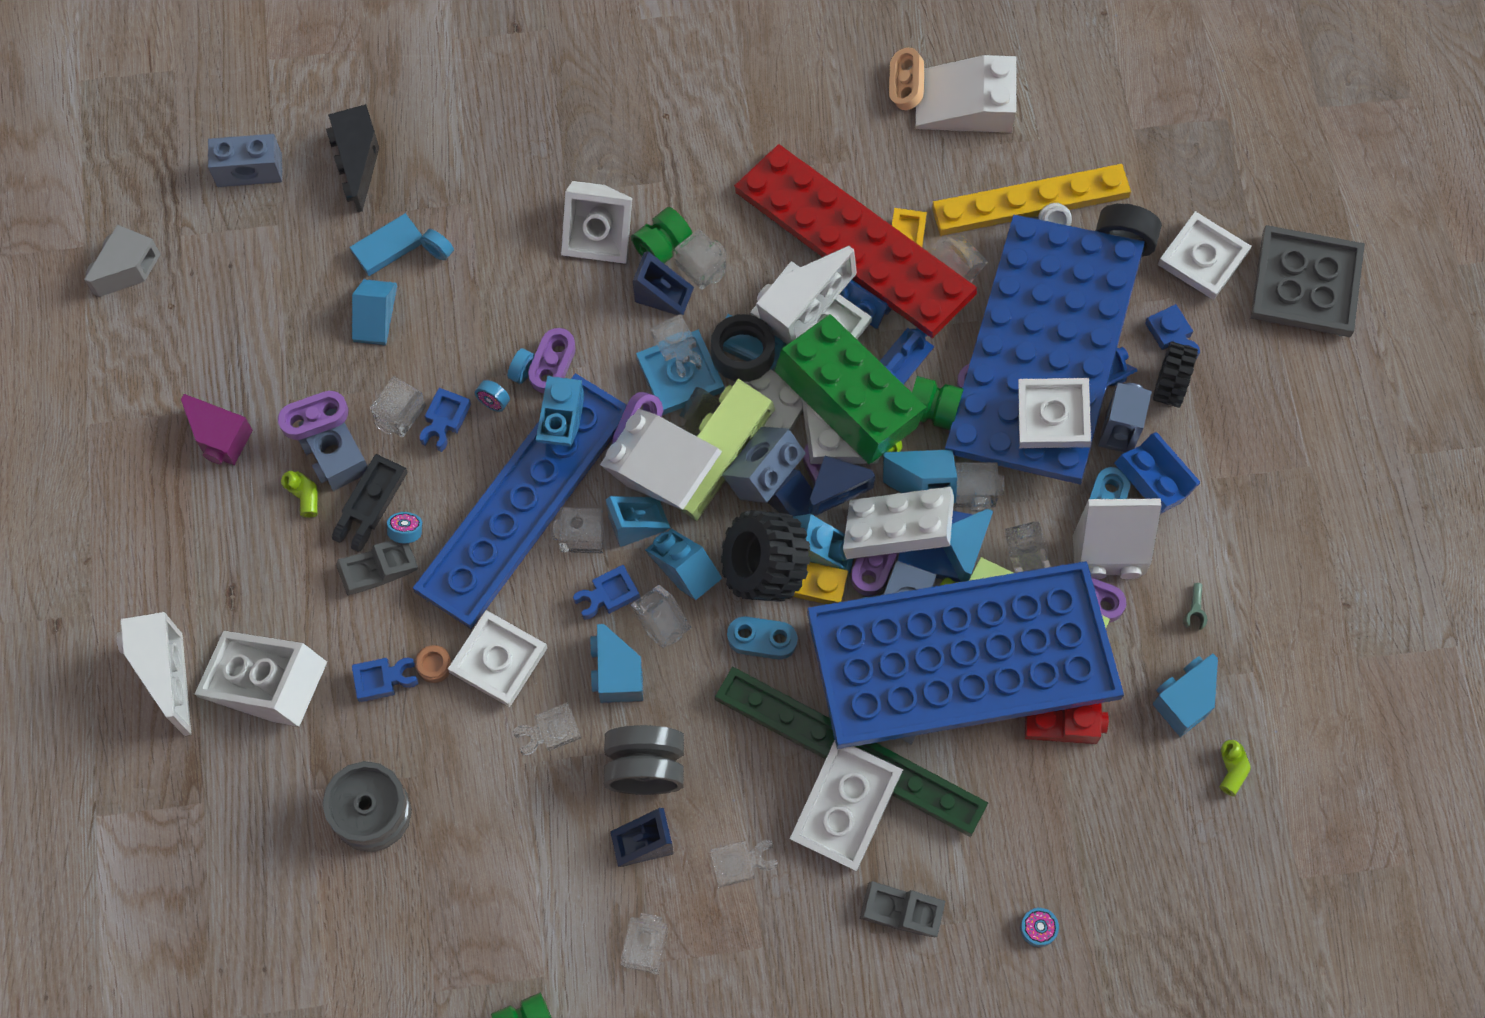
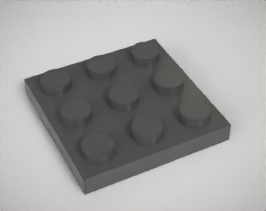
(1308, 281)

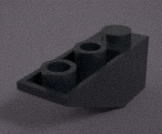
(358, 151)

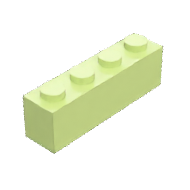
(730, 430)

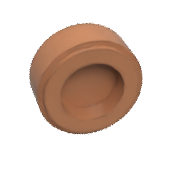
(433, 664)

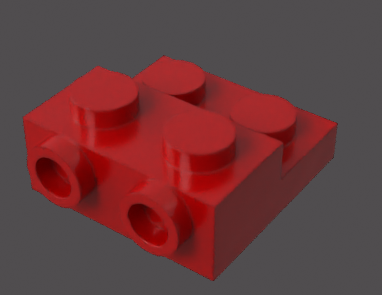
(1068, 725)

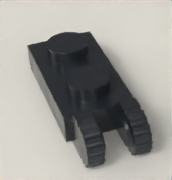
(369, 500)

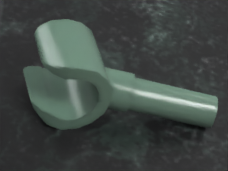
(1196, 608)

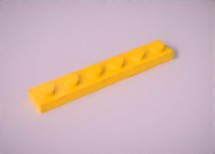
(1029, 198)

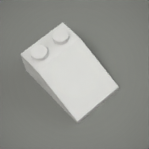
(969, 95)
(805, 293)
(660, 459)
(1117, 536)
(157, 656)
(262, 677)

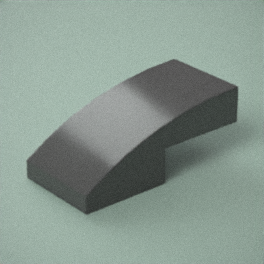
(377, 567)
(902, 909)

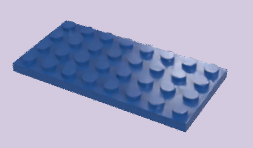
(1047, 317)
(963, 654)

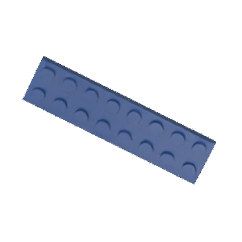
(516, 512)

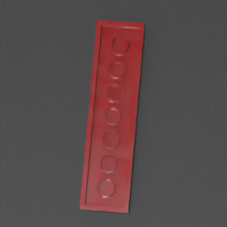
(831, 219)

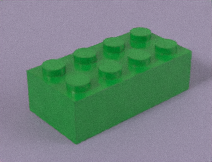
(849, 388)

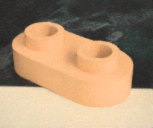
(905, 85)

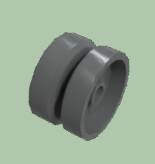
(644, 760)
(354, 789)

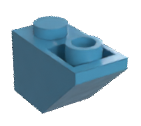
(560, 411)
(920, 470)
(825, 543)
(684, 563)
(619, 668)
(1191, 697)

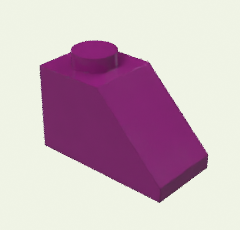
(216, 430)

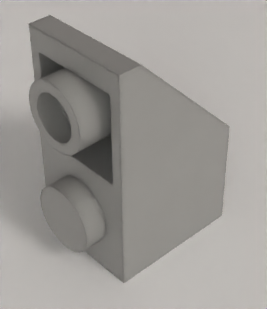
(122, 263)

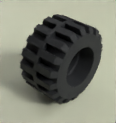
(765, 556)

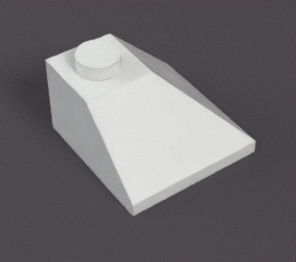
(596, 223)

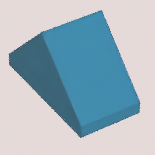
(372, 311)
(635, 518)
(966, 542)

